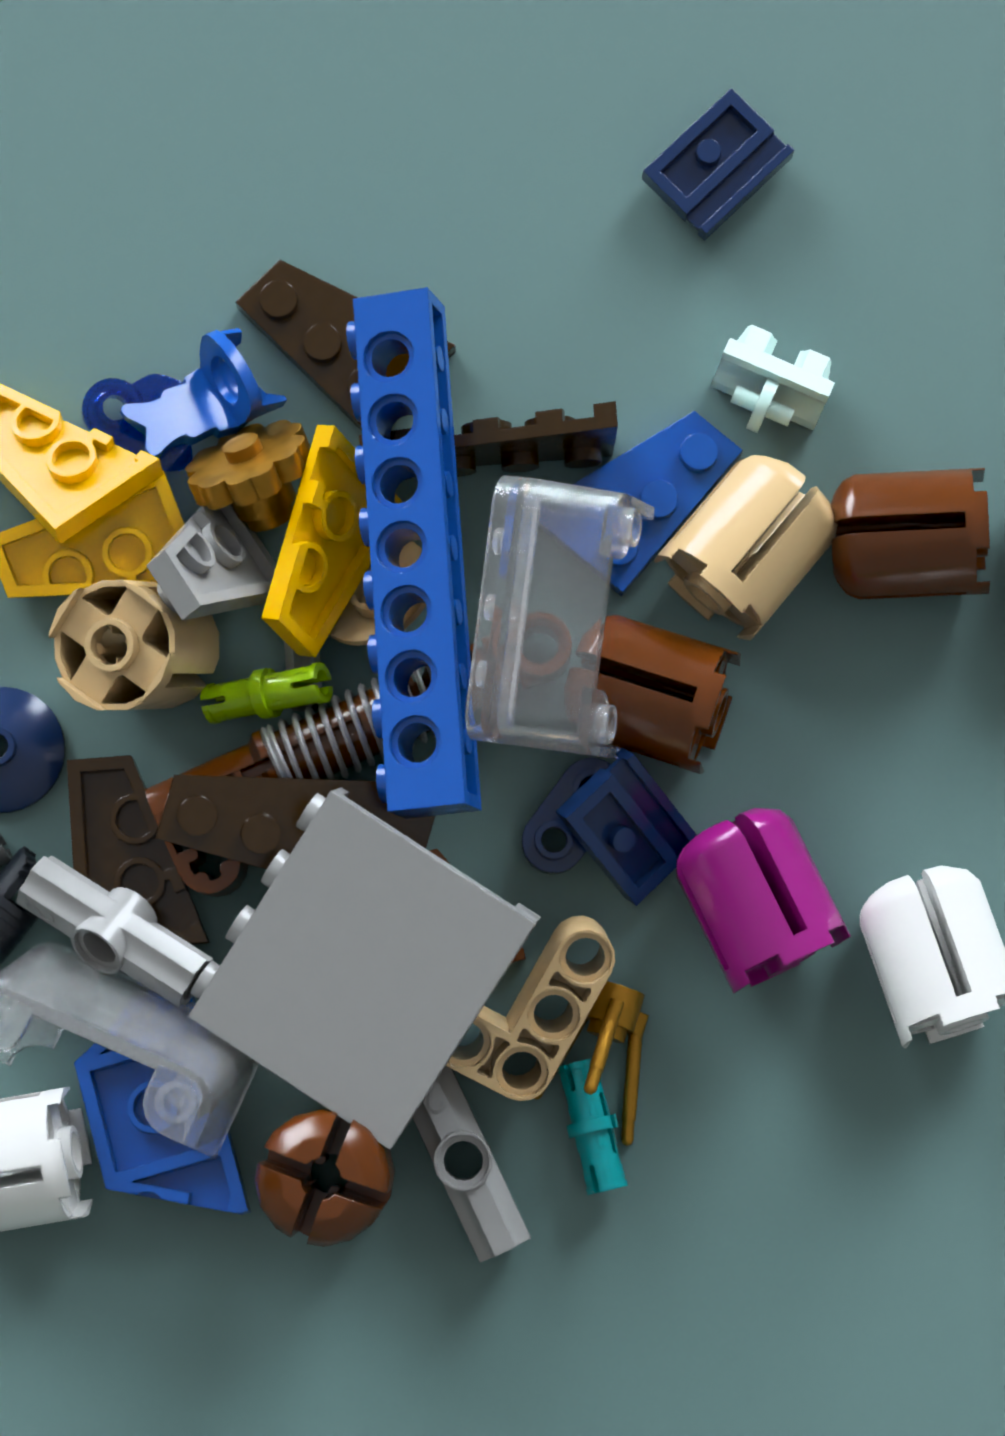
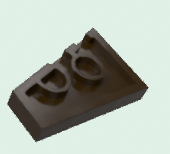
(118, 842)

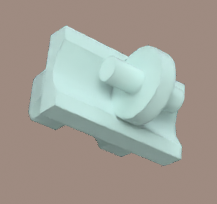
(772, 385)

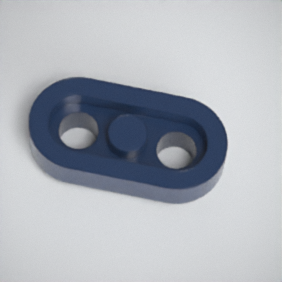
(547, 819)

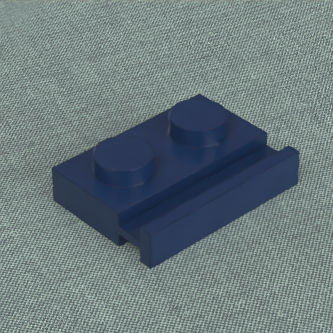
(717, 164)
(627, 826)

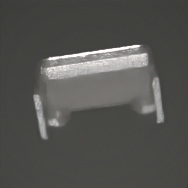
(547, 615)

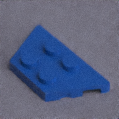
(138, 1157)

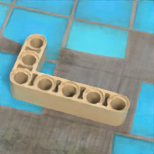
(527, 1032)

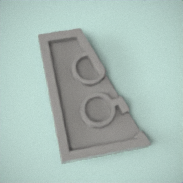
(212, 566)

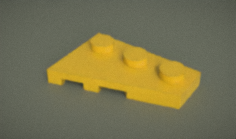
(107, 549)

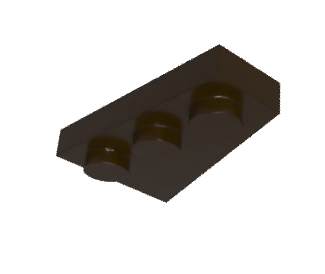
(309, 327)

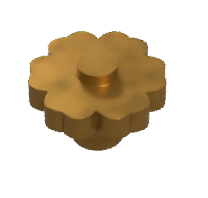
(252, 473)

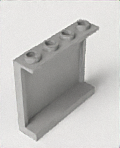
(360, 966)

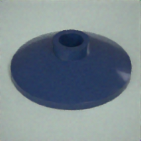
(33, 751)

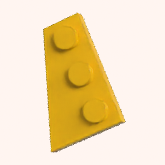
(62, 470)
(321, 548)

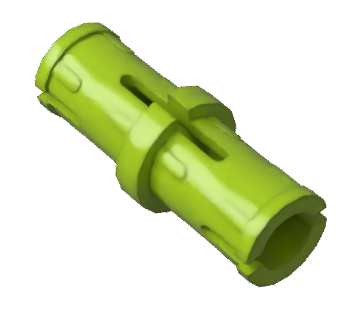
(266, 693)

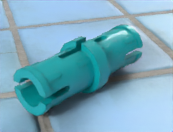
(592, 1130)

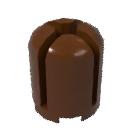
(911, 534)
(664, 690)
(295, 1201)

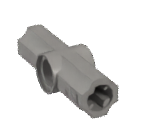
(113, 929)
(482, 1200)

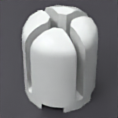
(935, 953)
(41, 1160)

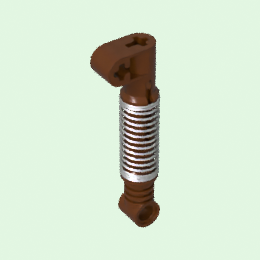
(305, 749)

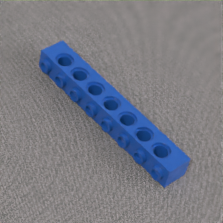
(382, 329)

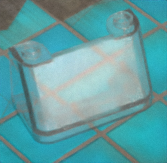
(196, 1073)

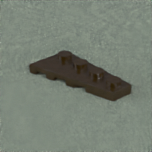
(542, 438)
(259, 815)

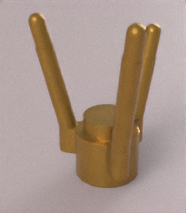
(610, 1020)

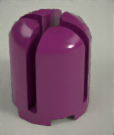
(758, 896)

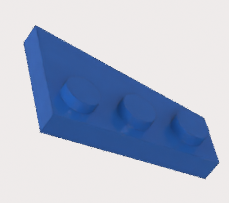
(670, 473)

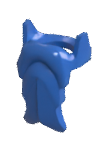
(210, 401)

